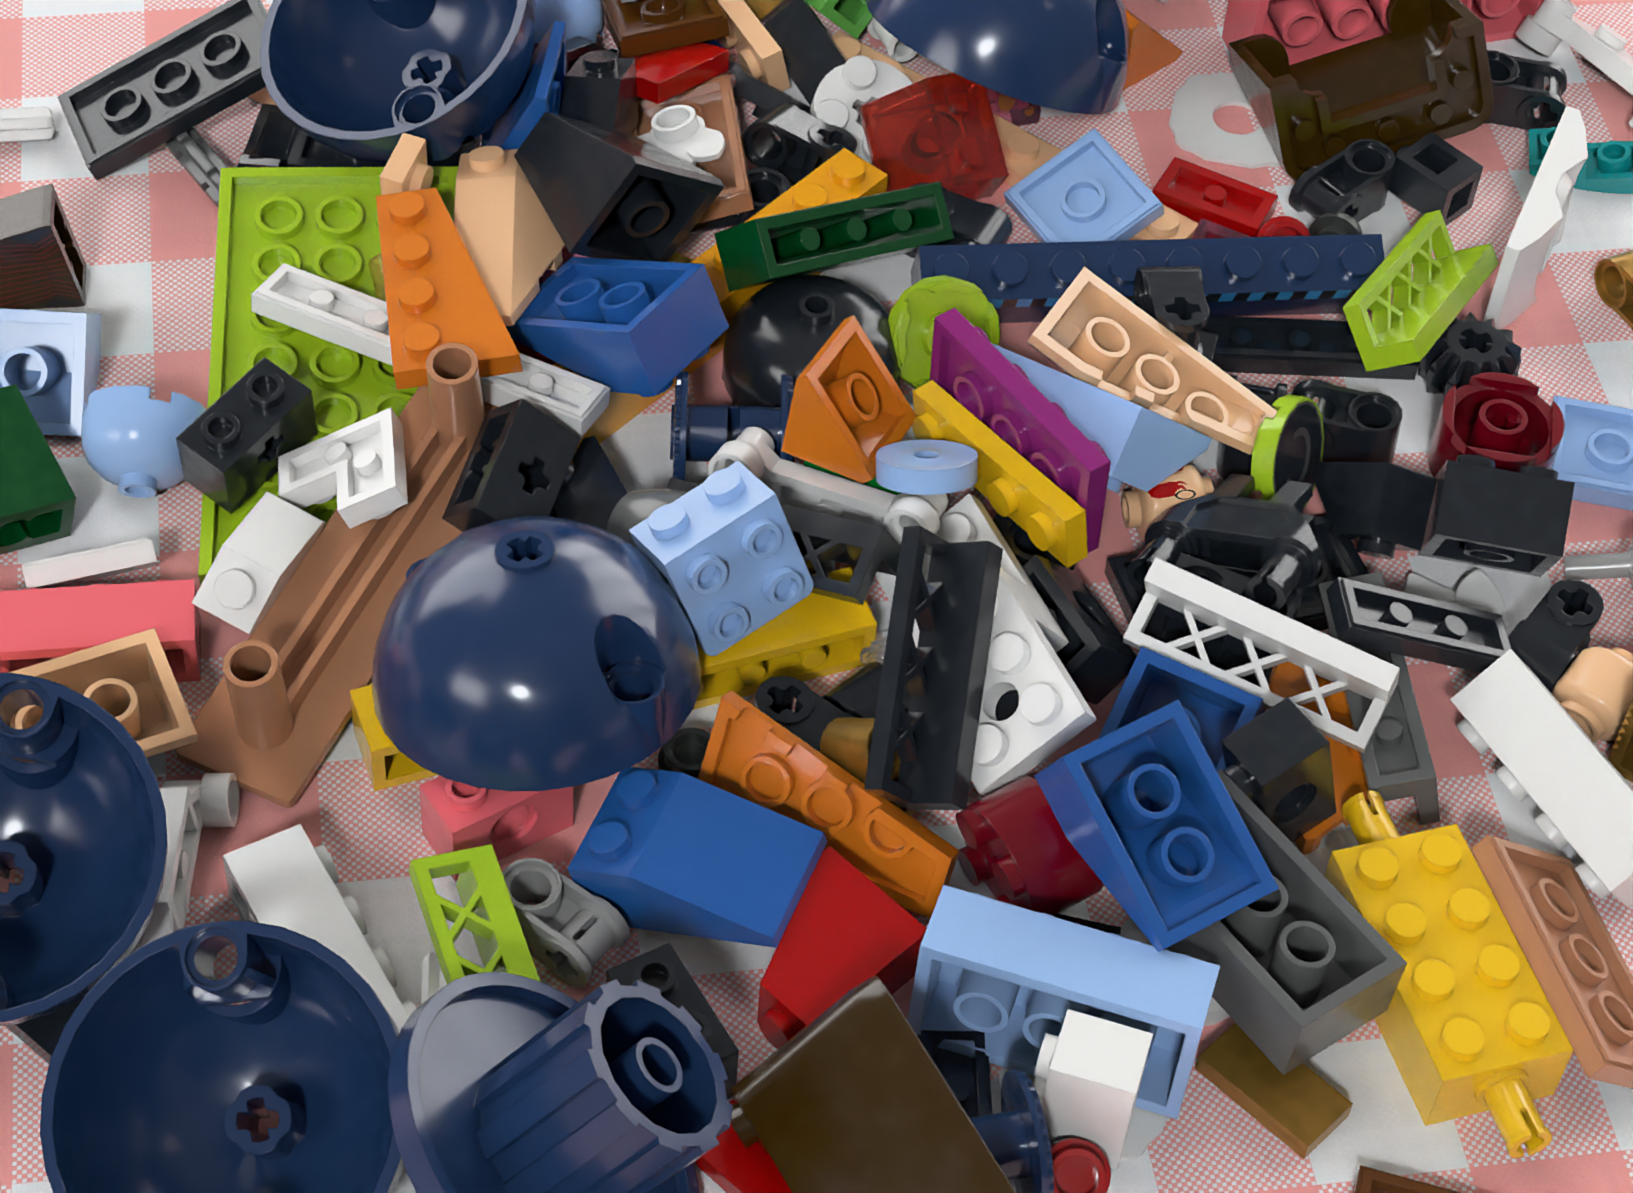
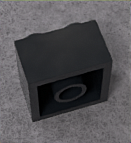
(1498, 516)

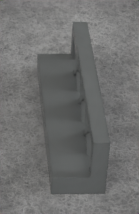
(1398, 754)

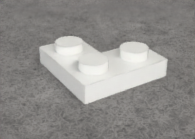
(356, 463)

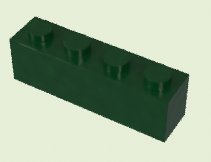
(833, 235)

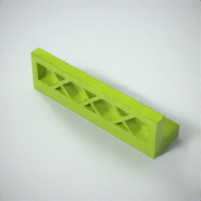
(1422, 306)
(485, 913)

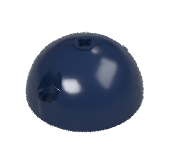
(1033, 50)
(390, 67)
(504, 651)
(83, 836)
(169, 1080)

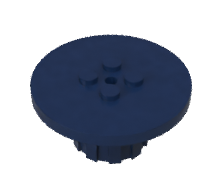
(552, 1094)

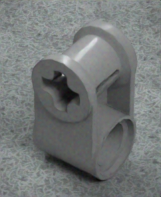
(570, 924)

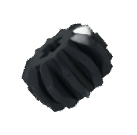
(1468, 350)

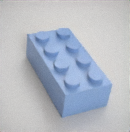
(1022, 969)

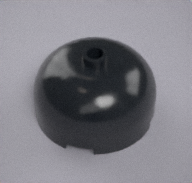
(787, 326)

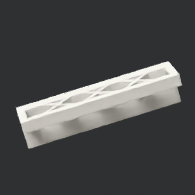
(1268, 631)

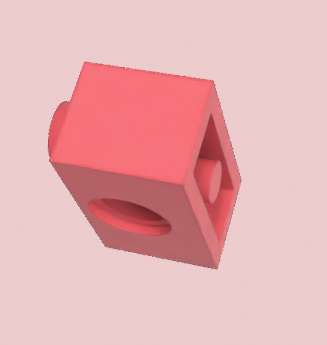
(471, 817)

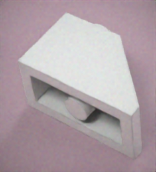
(257, 562)

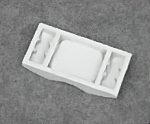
(1539, 222)

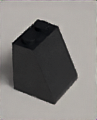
(613, 190)

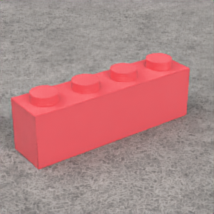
(65, 620)

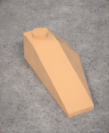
(504, 228)
(1128, 353)

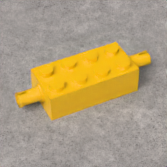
(1468, 1008)

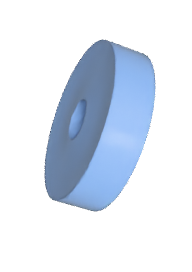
(926, 467)

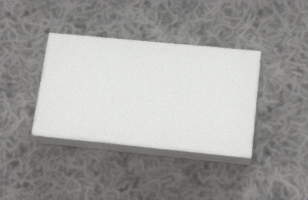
(90, 564)

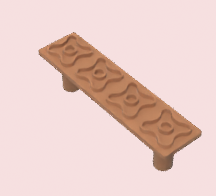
(293, 677)

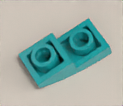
(1605, 170)

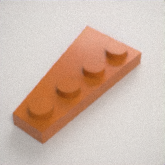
(435, 290)
(784, 774)

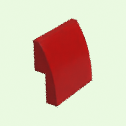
(678, 69)

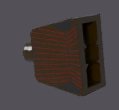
(39, 253)

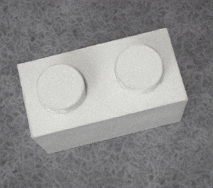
(1091, 1081)

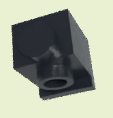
(1435, 177)

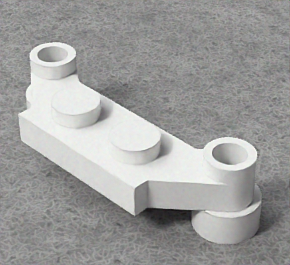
(1601, 47)
(825, 492)
(188, 808)

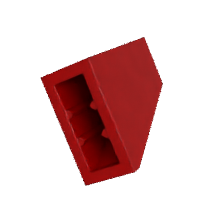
(833, 942)

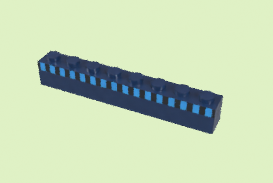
(1238, 273)

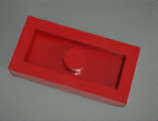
(1214, 197)

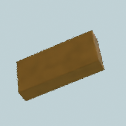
(1292, 1106)

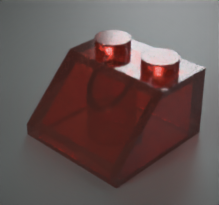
(936, 134)

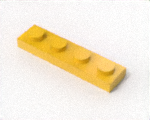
(1006, 477)

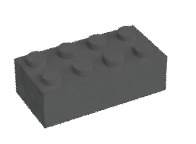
(1297, 961)

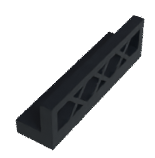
(839, 540)
(941, 674)

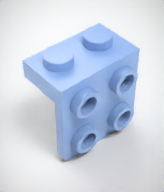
(726, 556)

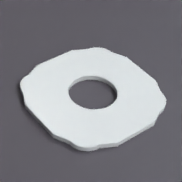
(1198, 133)

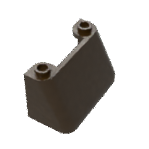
(1387, 89)
(862, 1108)

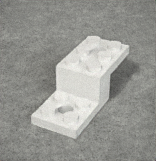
(1018, 659)

